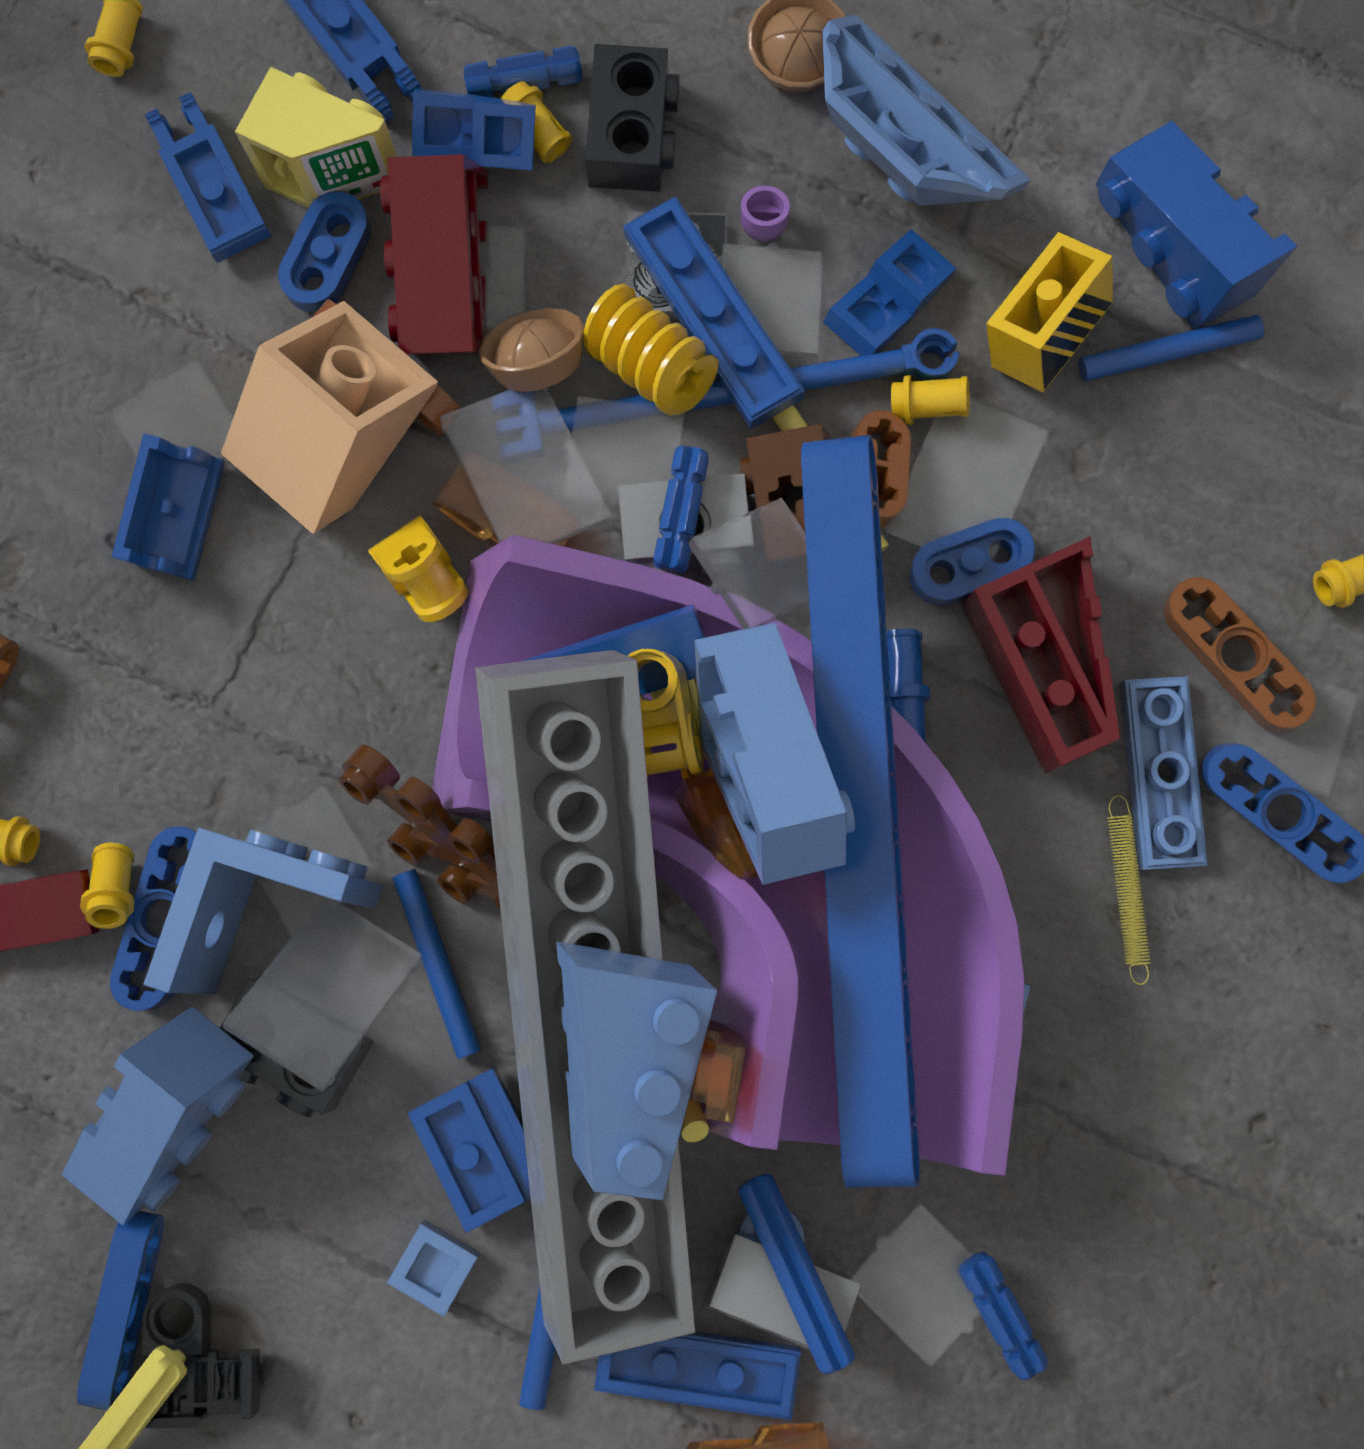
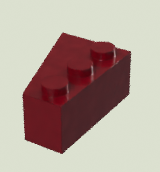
(435, 253)
(1050, 654)

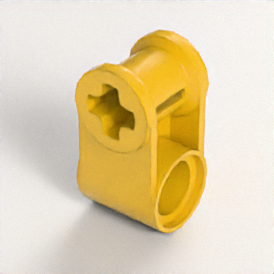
(421, 570)
(669, 719)

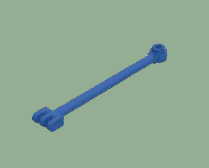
(842, 371)

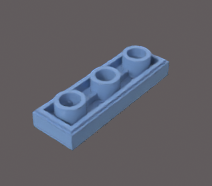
(1164, 813)

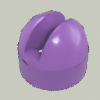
(764, 213)

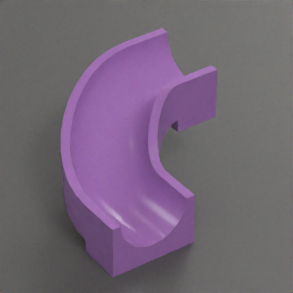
(775, 935)

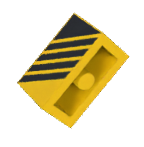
(1050, 311)

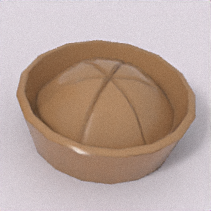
(788, 42)
(534, 349)

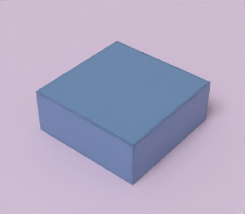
(433, 1268)

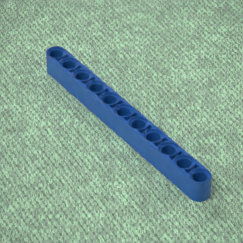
(867, 893)

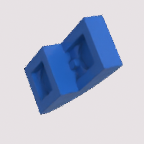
(480, 127)
(889, 295)

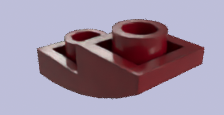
(43, 910)

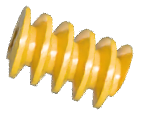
(649, 351)

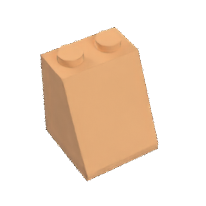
(324, 413)

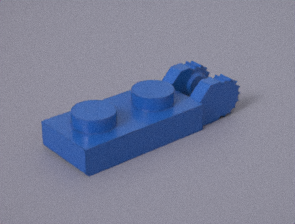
(356, 47)
(209, 183)

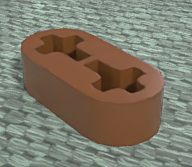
(894, 463)

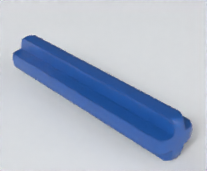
(796, 1274)

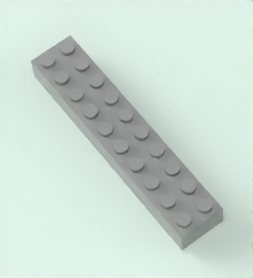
(579, 872)

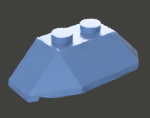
(907, 124)

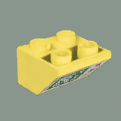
(313, 141)

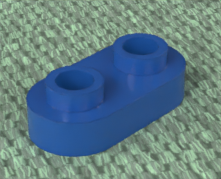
(320, 254)
(968, 559)

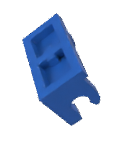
(168, 508)

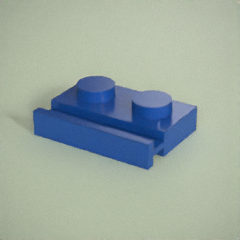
(476, 1148)

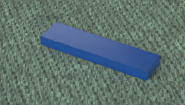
(713, 312)

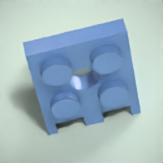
(215, 894)

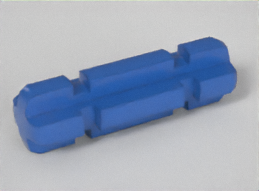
(529, 67)
(681, 509)
(1003, 1315)

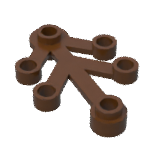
(465, 845)

